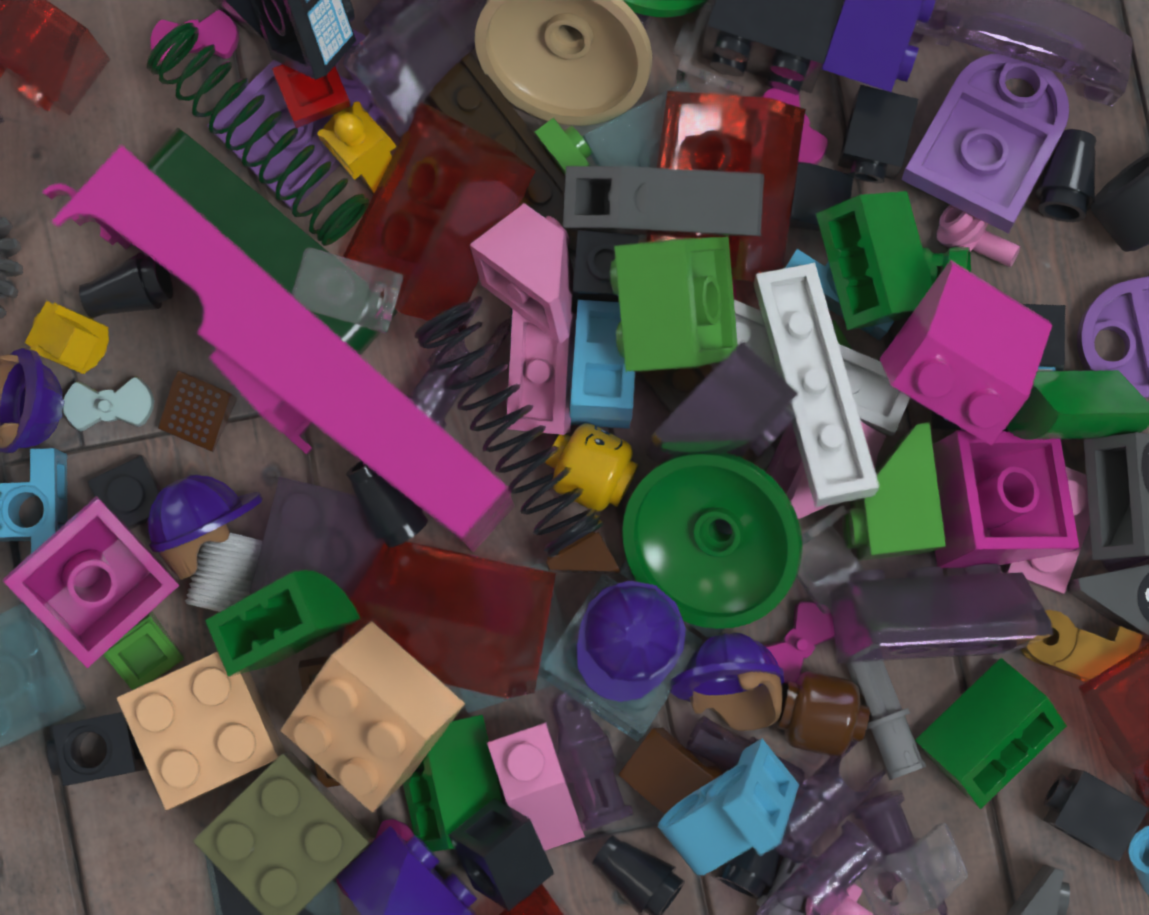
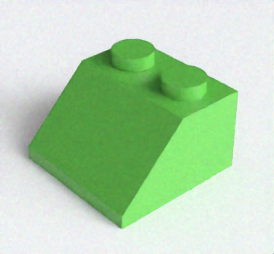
(674, 303)
(906, 509)

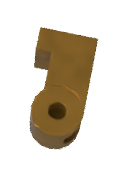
(1079, 651)

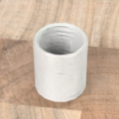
(224, 572)

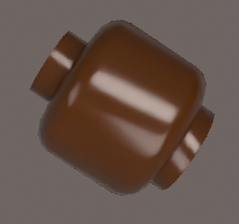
(822, 713)

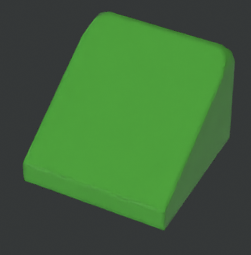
(144, 653)

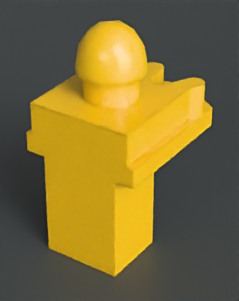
(358, 144)
(68, 337)

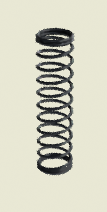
(447, 322)

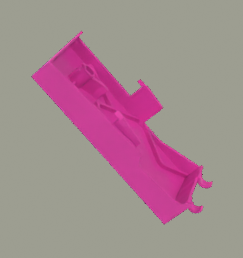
(286, 356)

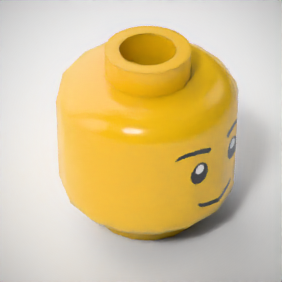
(597, 464)

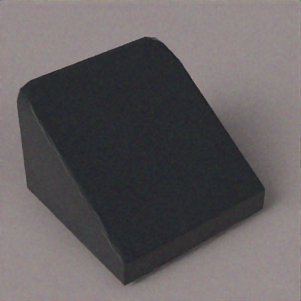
(815, 191)

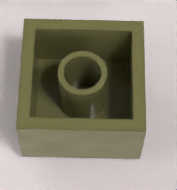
(284, 838)

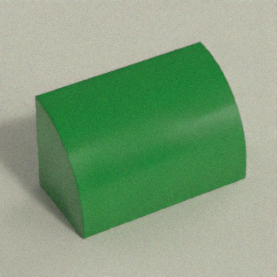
(875, 258)
(1080, 406)
(280, 621)
(991, 732)
(451, 782)

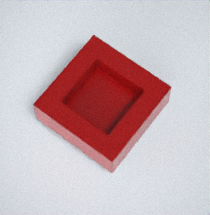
(311, 98)

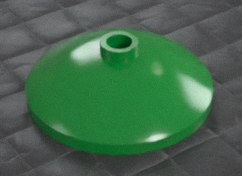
(711, 574)

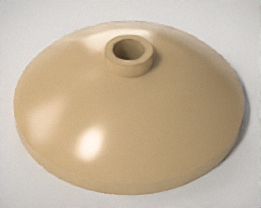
(565, 57)

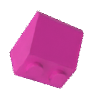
(968, 353)
(1002, 500)
(91, 582)

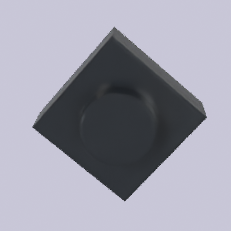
(128, 491)

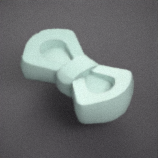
(130, 404)

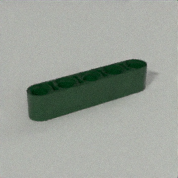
(245, 220)

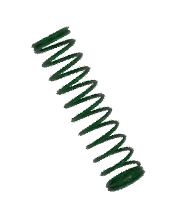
(183, 40)

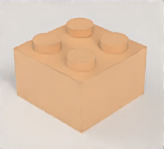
(371, 716)
(200, 729)

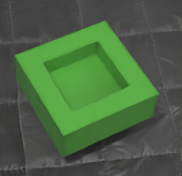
(564, 146)

